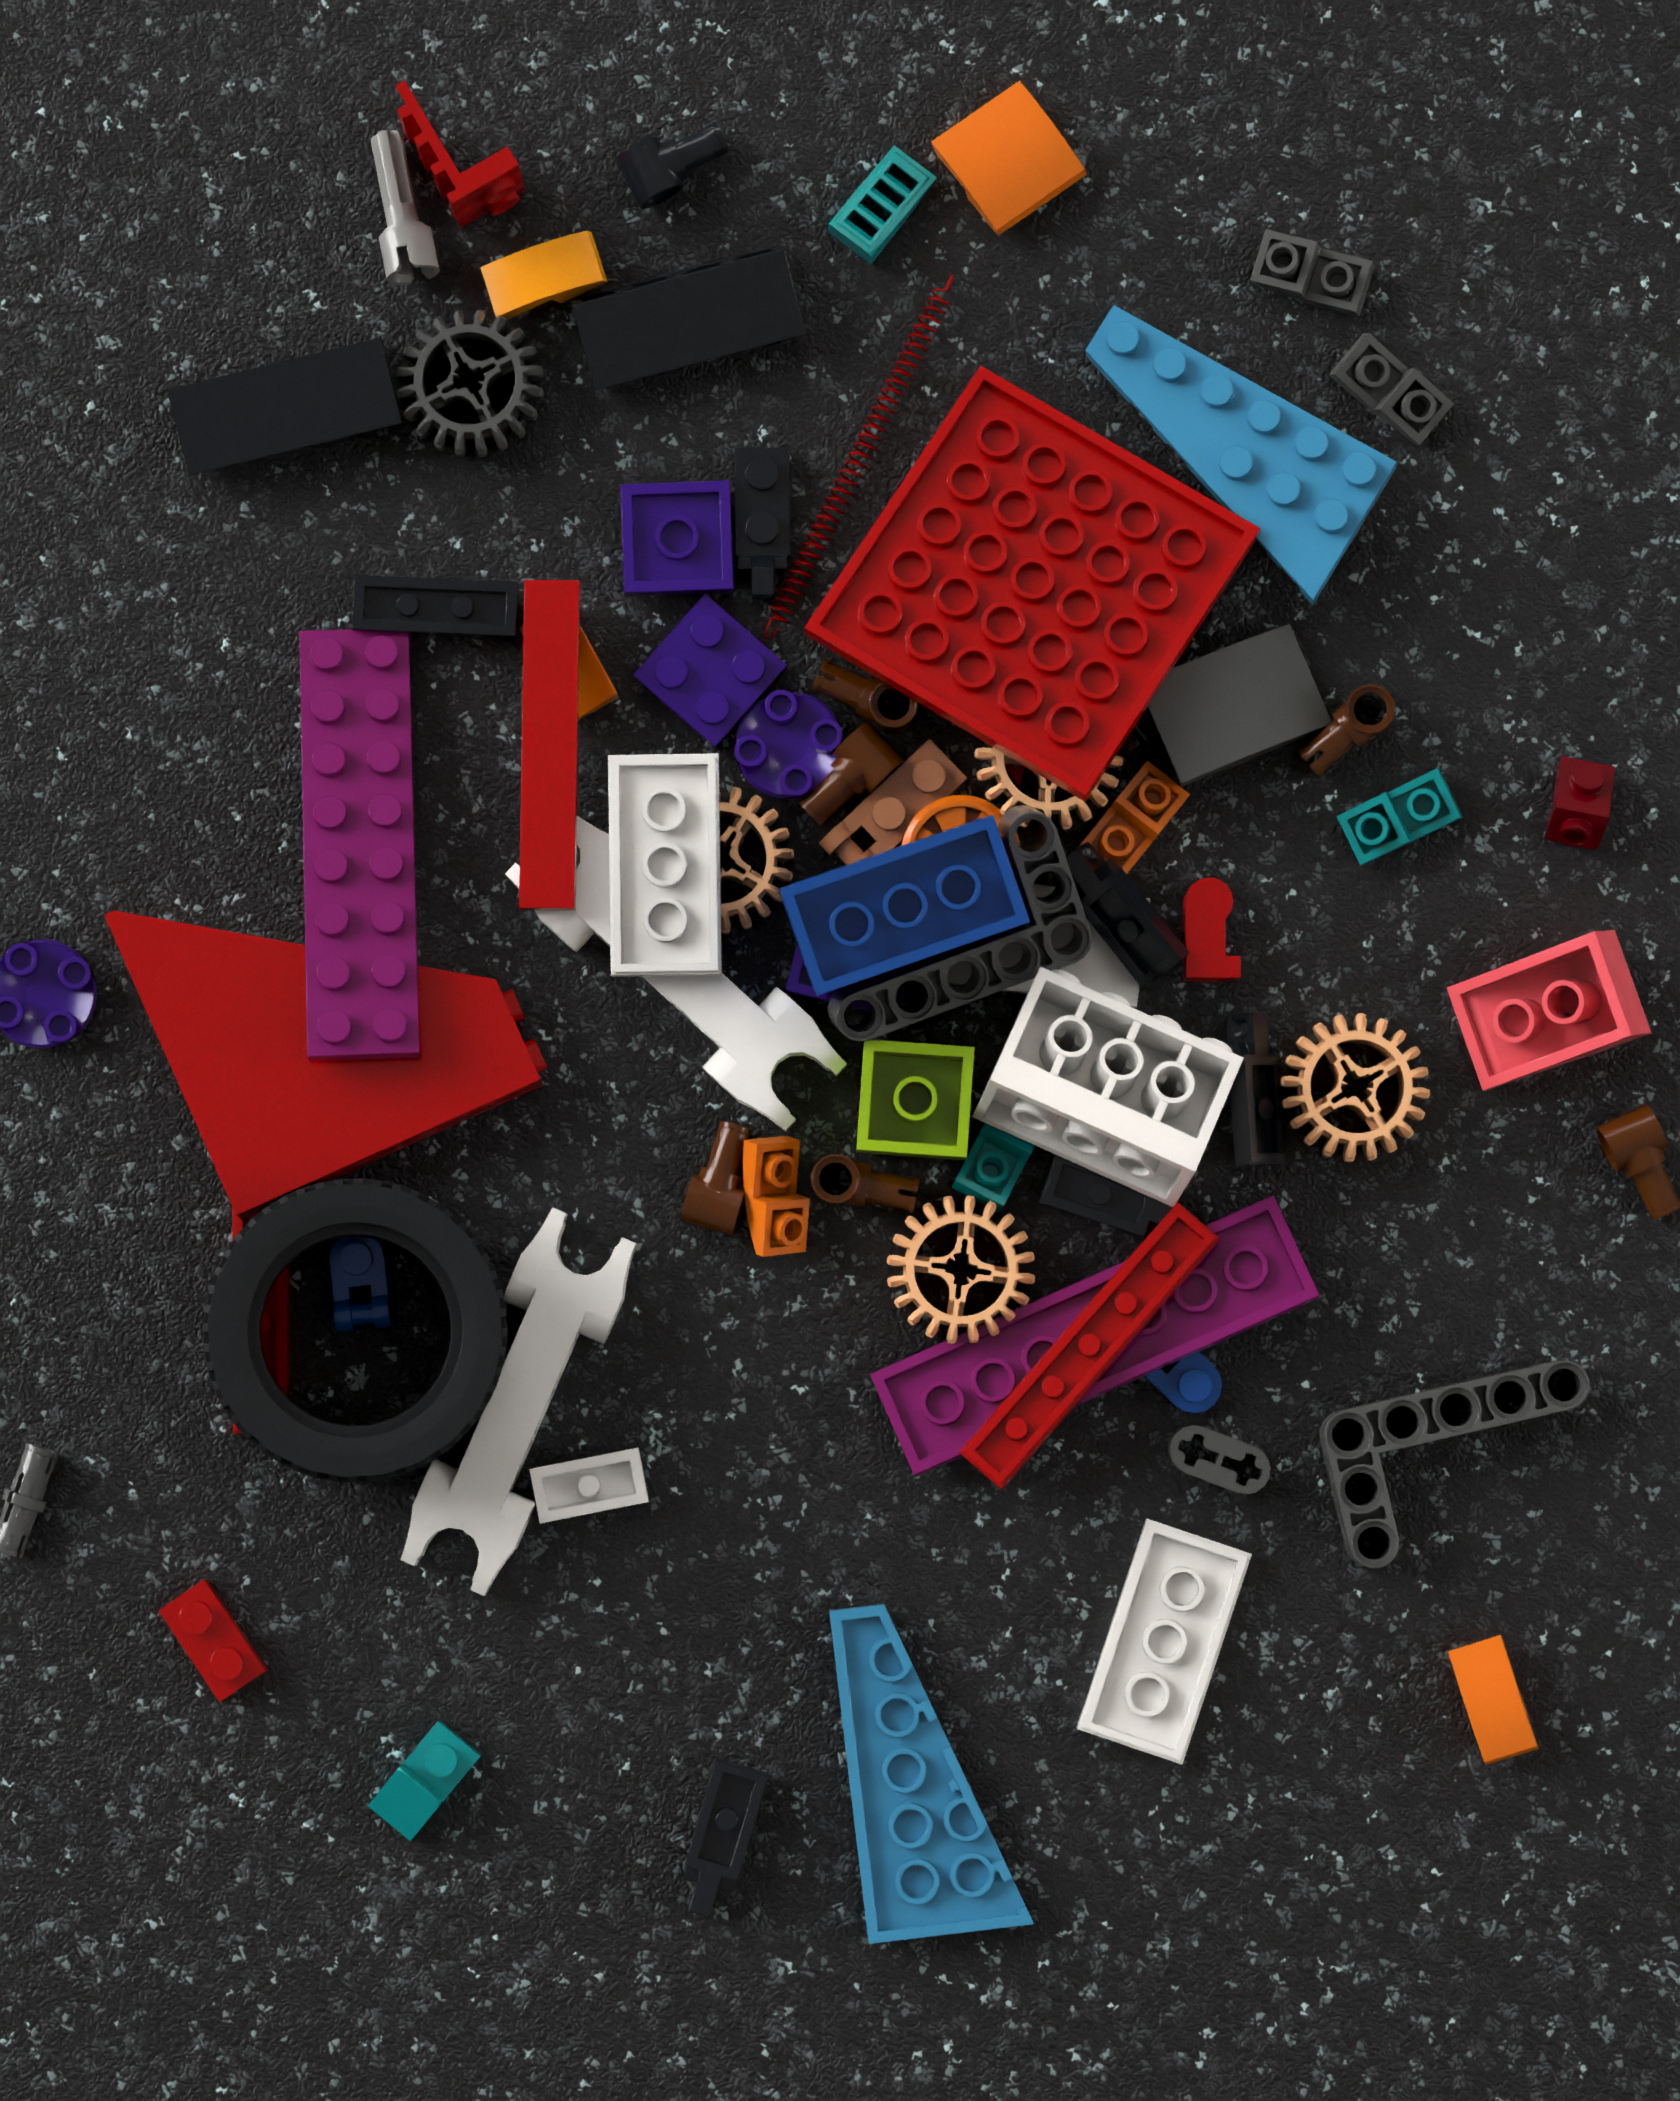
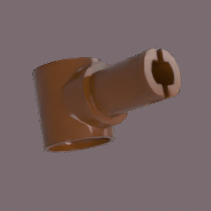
(863, 695)
(1346, 730)
(860, 766)
(1636, 1146)
(866, 1185)
(716, 1193)

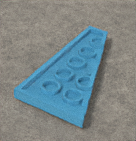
(1248, 447)
(917, 1824)

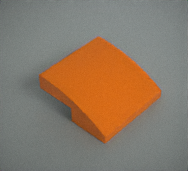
(1009, 158)

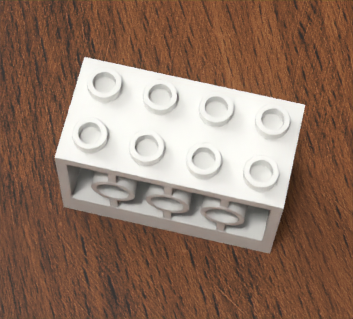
(1108, 1086)

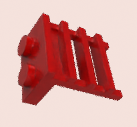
(483, 188)

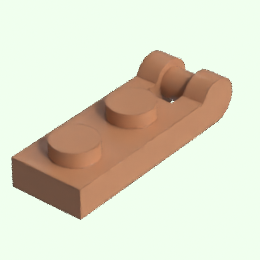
(895, 803)

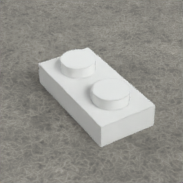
(589, 1485)

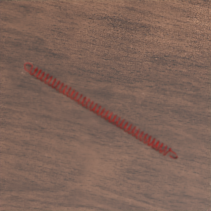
(851, 471)

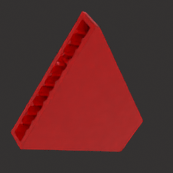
(270, 1117)

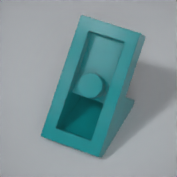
(424, 1780)

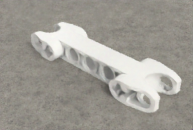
(748, 1035)
(480, 1492)

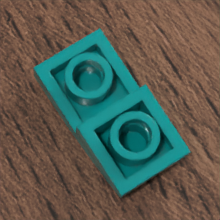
(1399, 816)
(993, 1166)

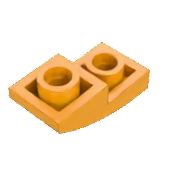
(544, 273)

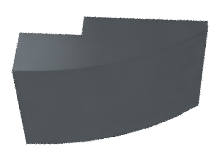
(1237, 705)

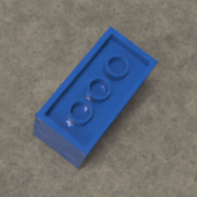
(904, 905)

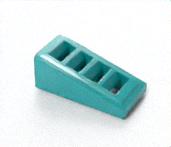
(855, 238)

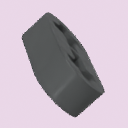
(1223, 1446)

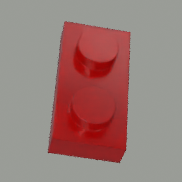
(212, 1640)

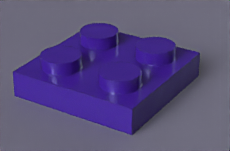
(677, 538)
(710, 671)

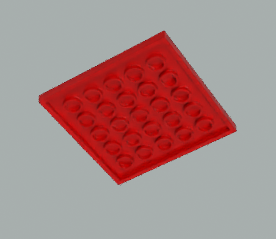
(1032, 582)

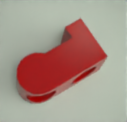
(1204, 934)

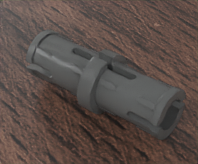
(25, 1498)

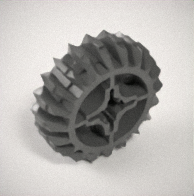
(447, 396)

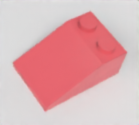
(1549, 1009)

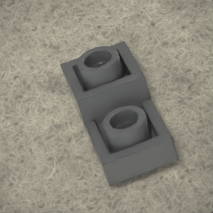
(1312, 274)
(1390, 389)

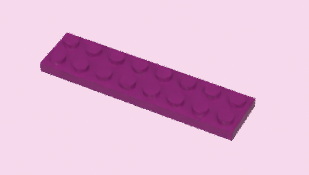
(358, 845)
(952, 1389)

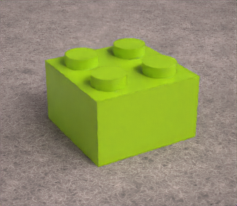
(915, 1099)

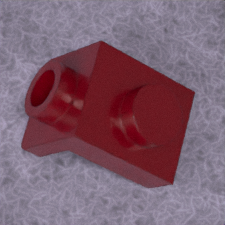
(1580, 803)

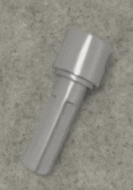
(405, 238)

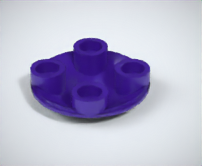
(787, 744)
(45, 993)

